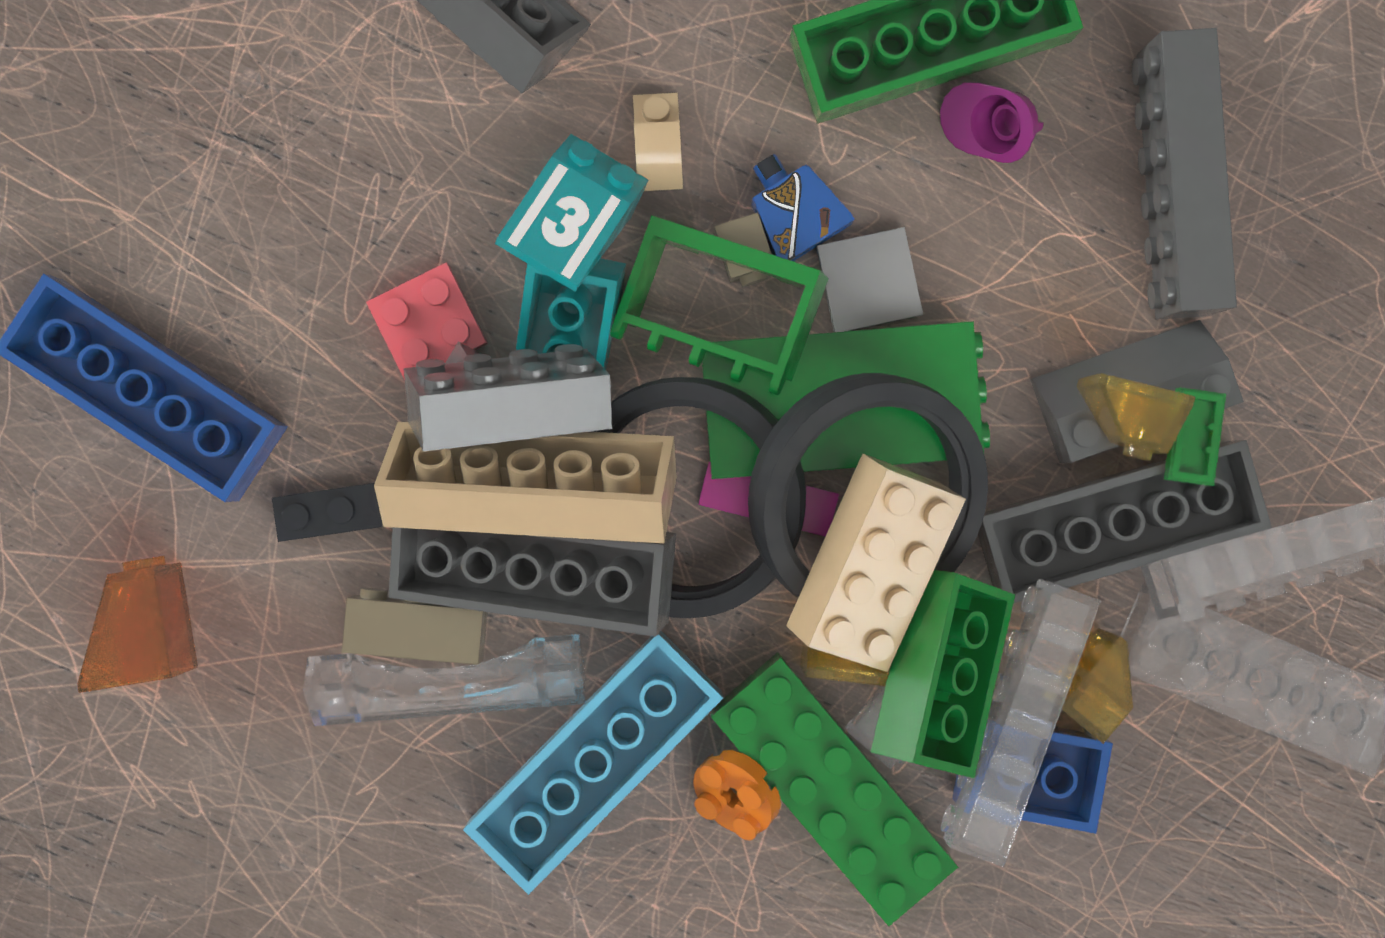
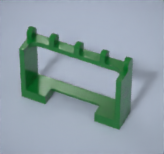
(666, 232)

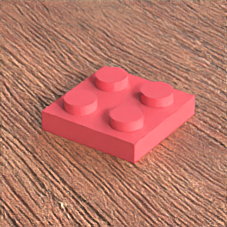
(426, 318)

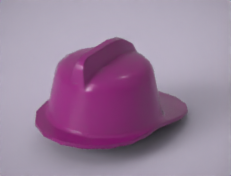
(989, 121)

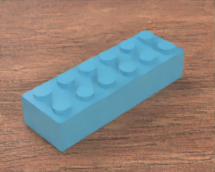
(593, 761)

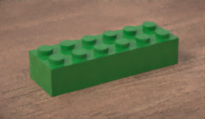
(911, 45)
(833, 789)

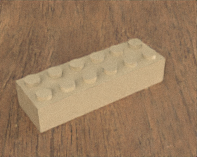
(533, 487)

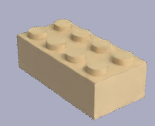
(875, 563)

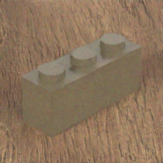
(412, 629)

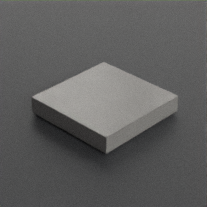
(869, 280)

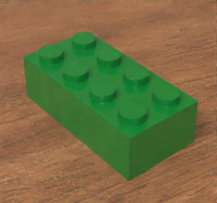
(945, 675)

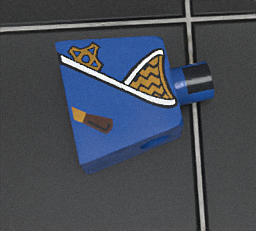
(796, 209)

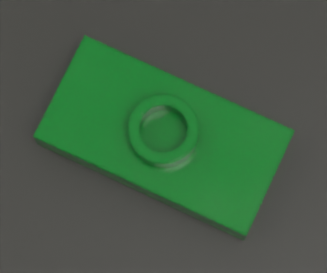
(1196, 447)

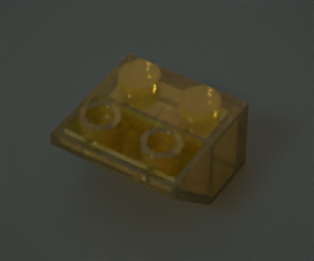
(1101, 686)

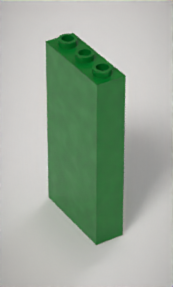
(931, 354)

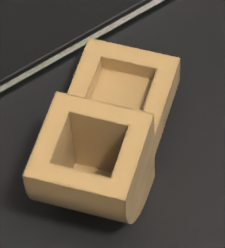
(658, 140)

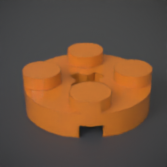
(742, 813)

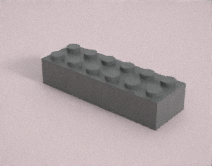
(1184, 175)
(1120, 523)
(537, 577)

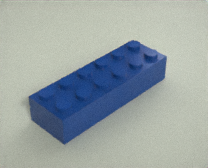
(140, 388)

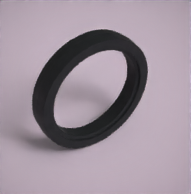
(825, 407)
(757, 423)

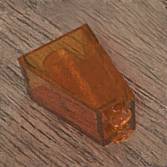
(140, 628)

